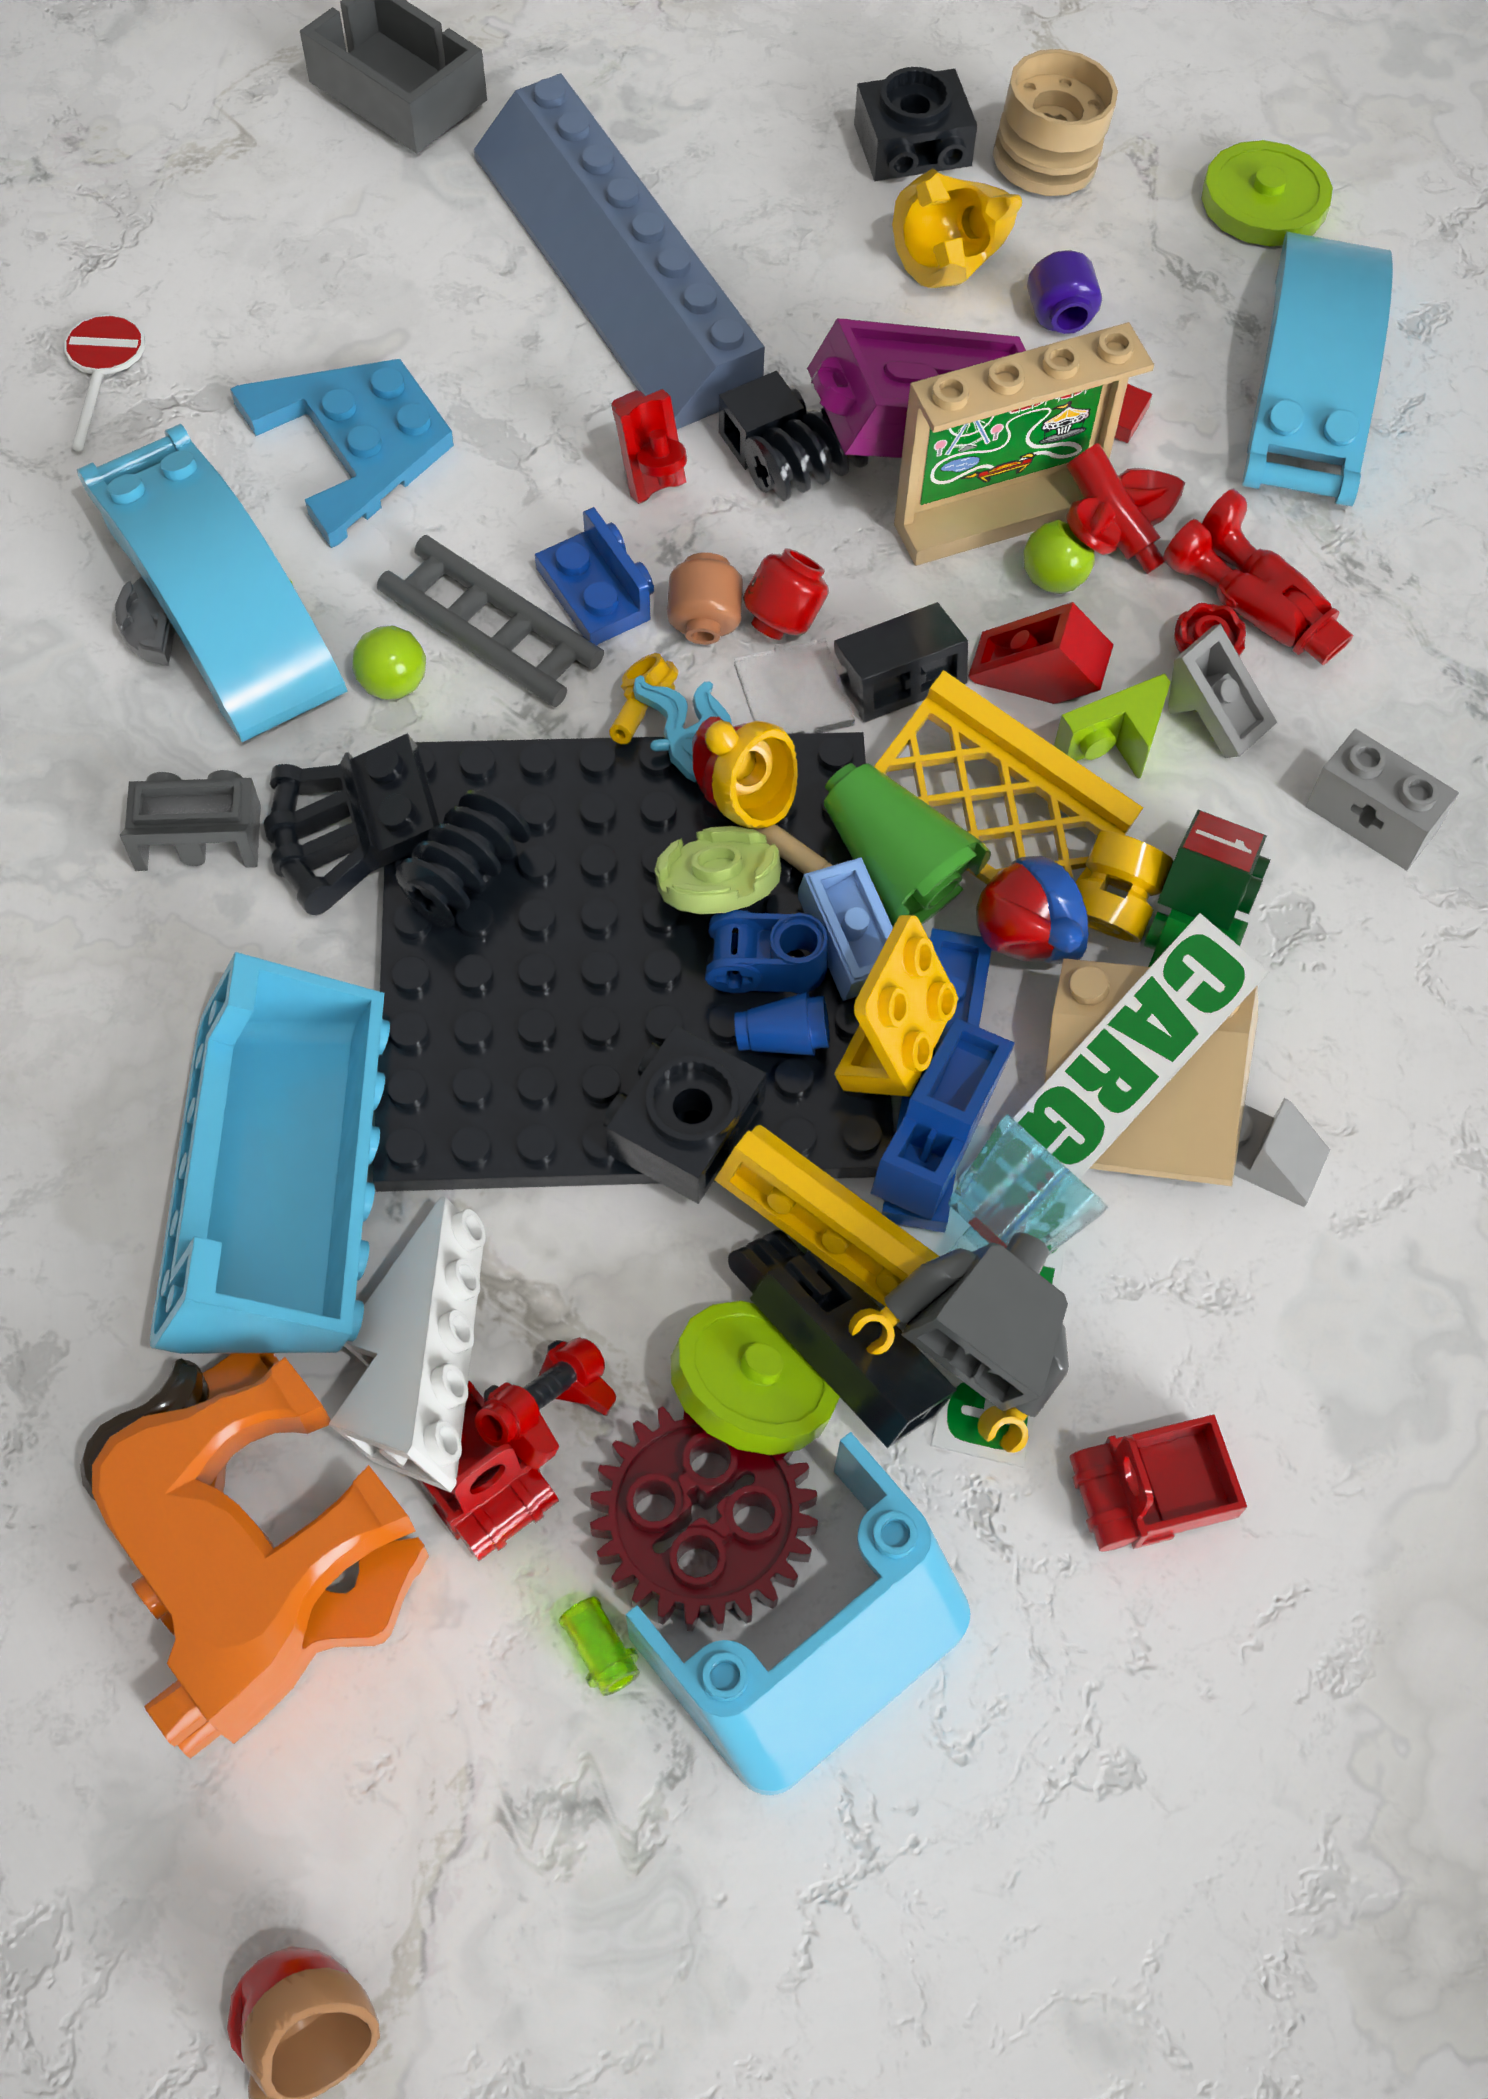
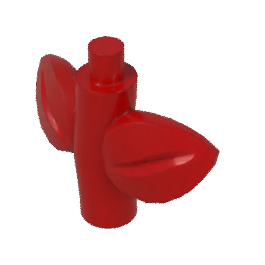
(1121, 507)

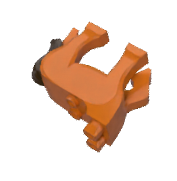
(237, 1604)

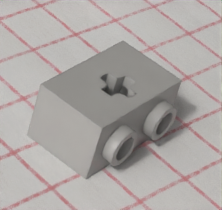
(1381, 799)

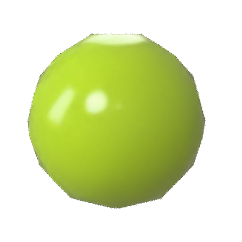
(1057, 558)
(389, 662)

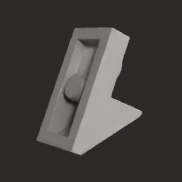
(1220, 688)
(1280, 1152)

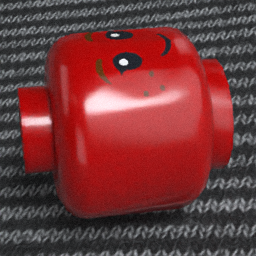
(786, 594)

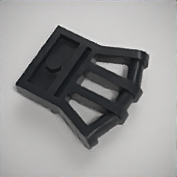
(388, 811)

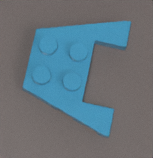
(371, 420)

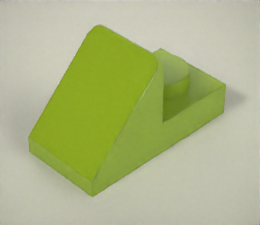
(1119, 720)

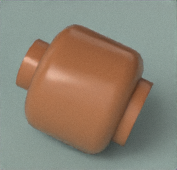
(705, 598)

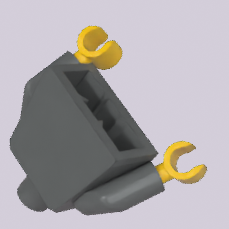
(987, 1324)

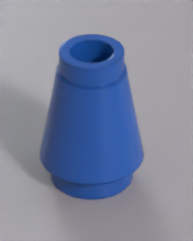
(785, 1026)

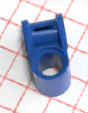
(763, 951)

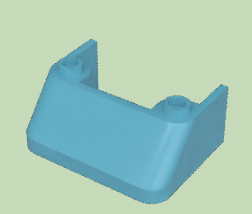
(791, 1718)

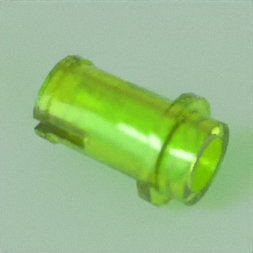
(600, 1647)

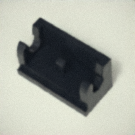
(900, 660)

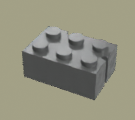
(396, 68)

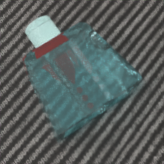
(1021, 1190)

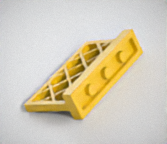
(1018, 754)

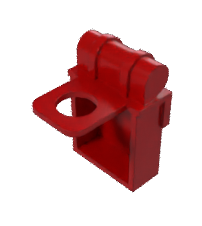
(1157, 1484)
(492, 1492)

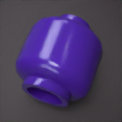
(1064, 291)

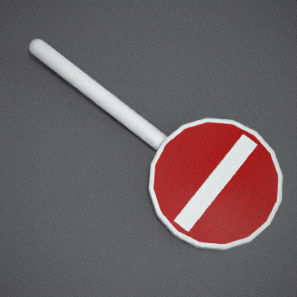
(101, 347)

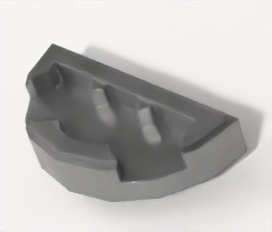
(144, 623)

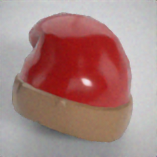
(300, 2024)

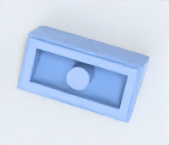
(853, 920)

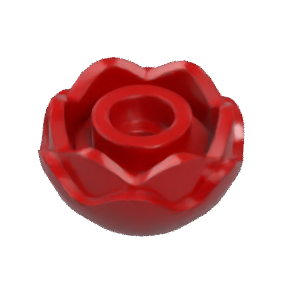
(1201, 618)

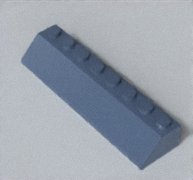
(617, 251)

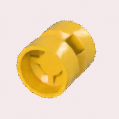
(1128, 867)

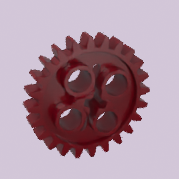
(745, 1560)

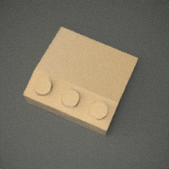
(1198, 1115)

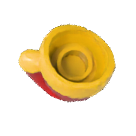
(746, 770)

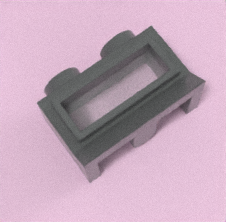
(191, 815)

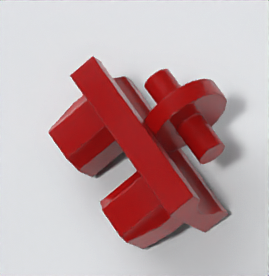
(649, 443)

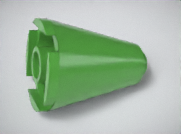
(904, 842)

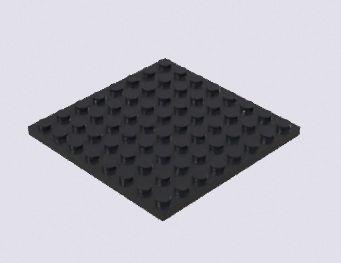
(572, 967)

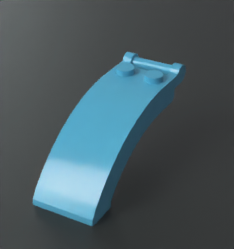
(1321, 365)
(215, 582)

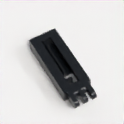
(813, 1312)

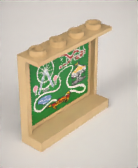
(996, 439)

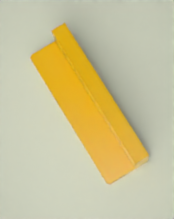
(821, 1213)

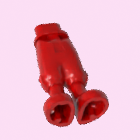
(1263, 585)

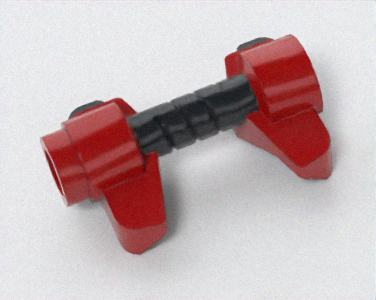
(512, 1412)

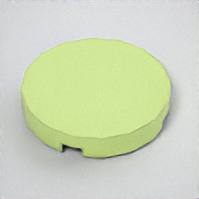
(719, 871)

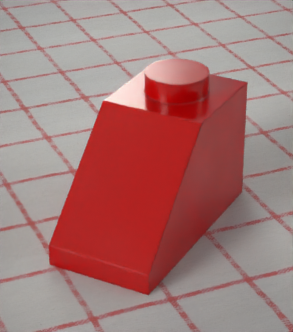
(1044, 656)

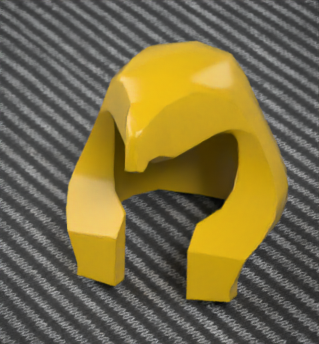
(950, 227)

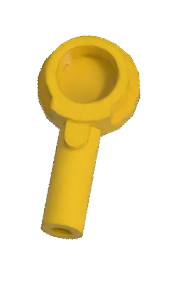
(656, 673)

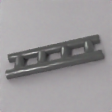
(498, 649)

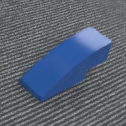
(941, 1118)

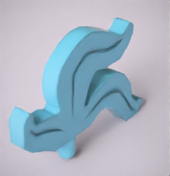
(674, 708)

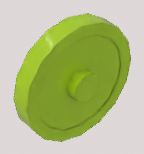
(1265, 191)
(748, 1381)

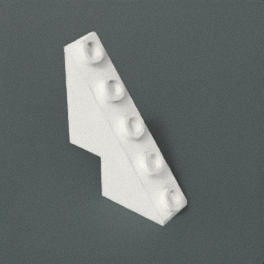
(418, 1351)

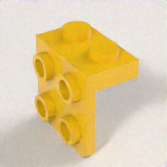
(898, 1015)

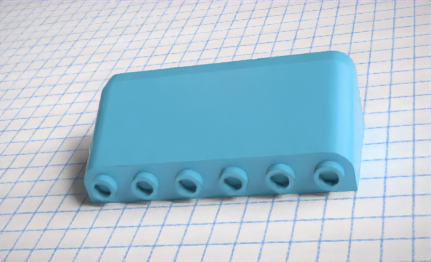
(273, 1167)

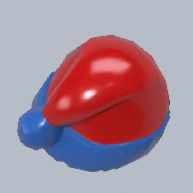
(1033, 912)

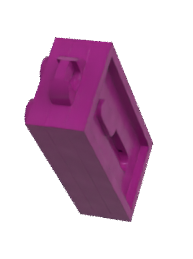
(868, 370)

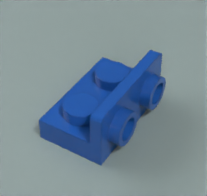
(597, 580)

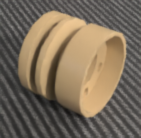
(1054, 122)

